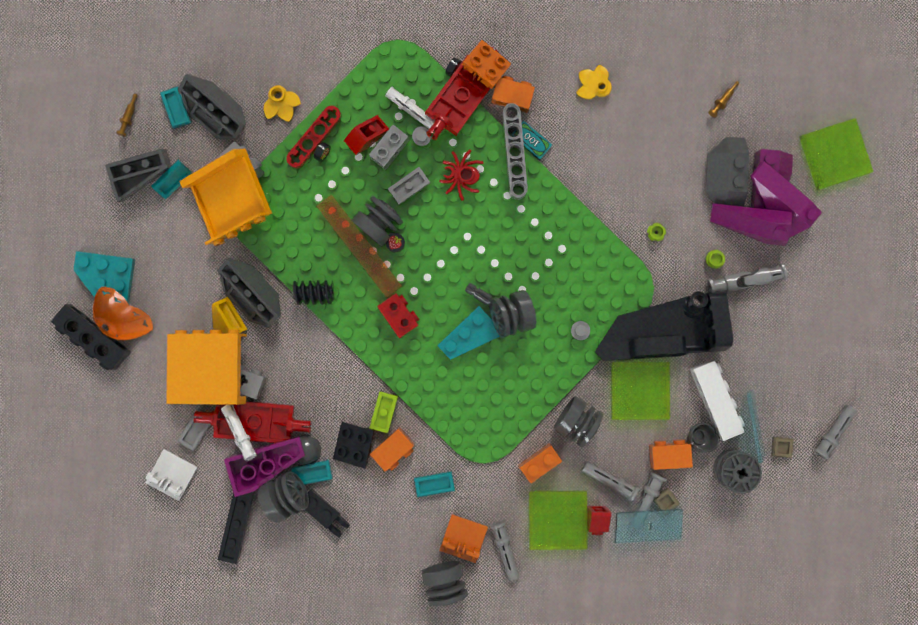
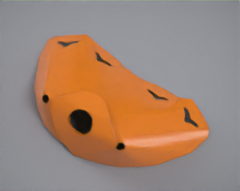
(119, 316)

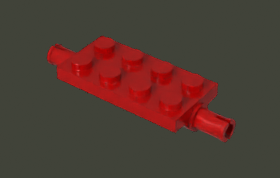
(456, 102)
(260, 421)

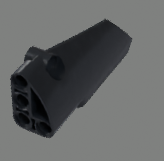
(670, 329)

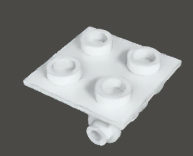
(171, 475)

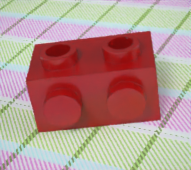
(398, 315)

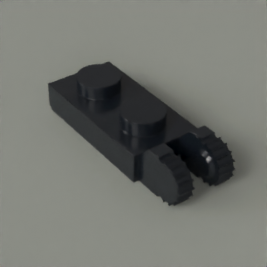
(325, 513)

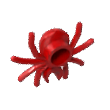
(462, 174)

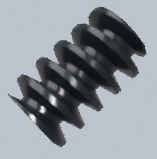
(313, 293)

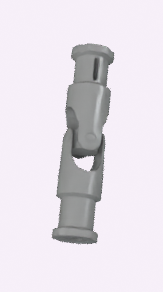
(759, 276)

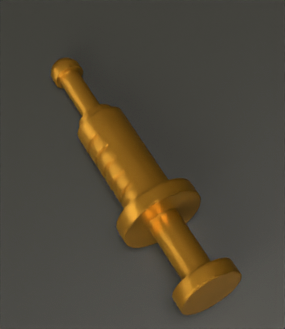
(721, 103)
(127, 117)

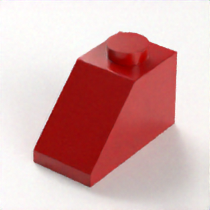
(366, 134)
(598, 519)

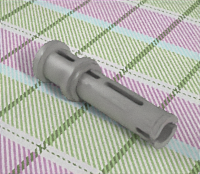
(831, 439)
(618, 485)
(651, 491)
(502, 541)

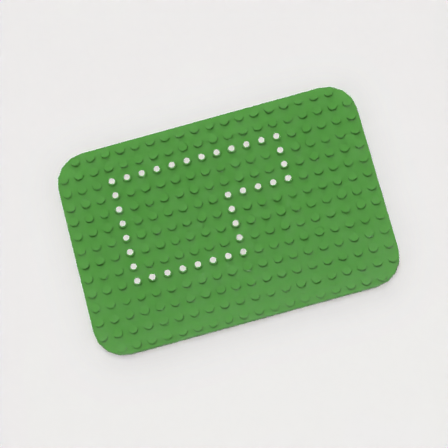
(500, 244)

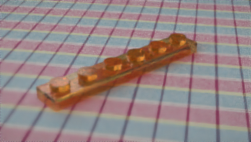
(359, 246)

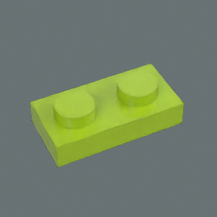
(383, 412)

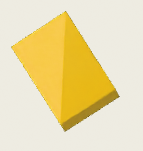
(226, 317)

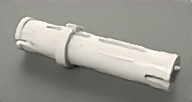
(405, 104)
(238, 431)

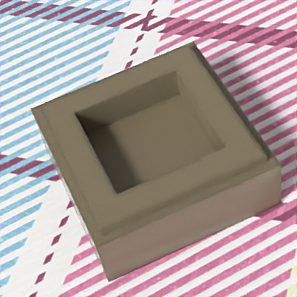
(782, 447)
(666, 500)

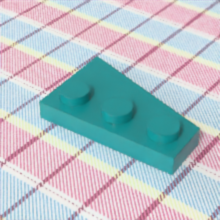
(469, 334)

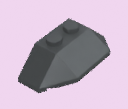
(212, 107)
(728, 172)
(250, 292)

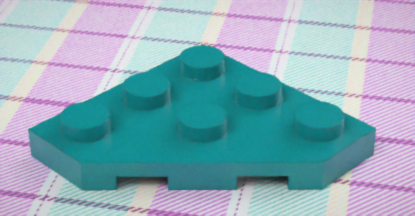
(105, 271)

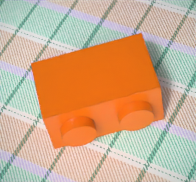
(510, 91)
(392, 449)
(670, 455)
(540, 463)

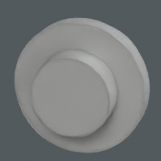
(420, 137)
(580, 330)

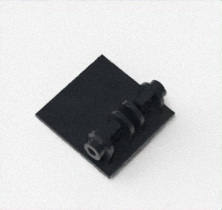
(353, 444)

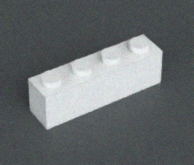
(717, 400)

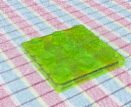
(836, 154)
(640, 390)
(558, 520)

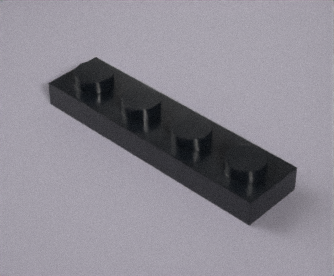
(235, 528)

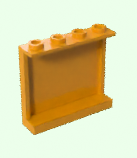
(228, 196)
(204, 367)

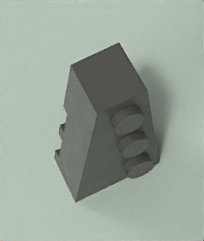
(136, 172)

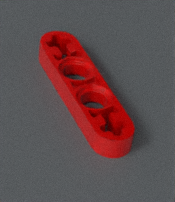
(311, 135)

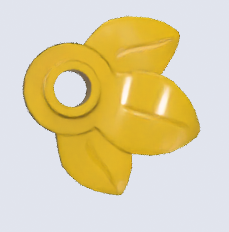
(592, 80)
(281, 106)

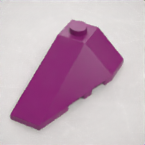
(779, 161)
(783, 196)
(760, 224)
(270, 461)

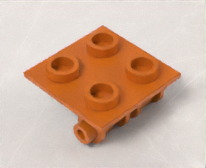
(486, 64)
(463, 538)

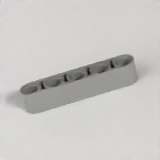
(514, 142)

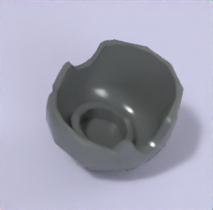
(703, 437)
(311, 449)

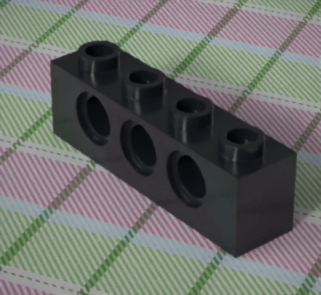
(63, 324)

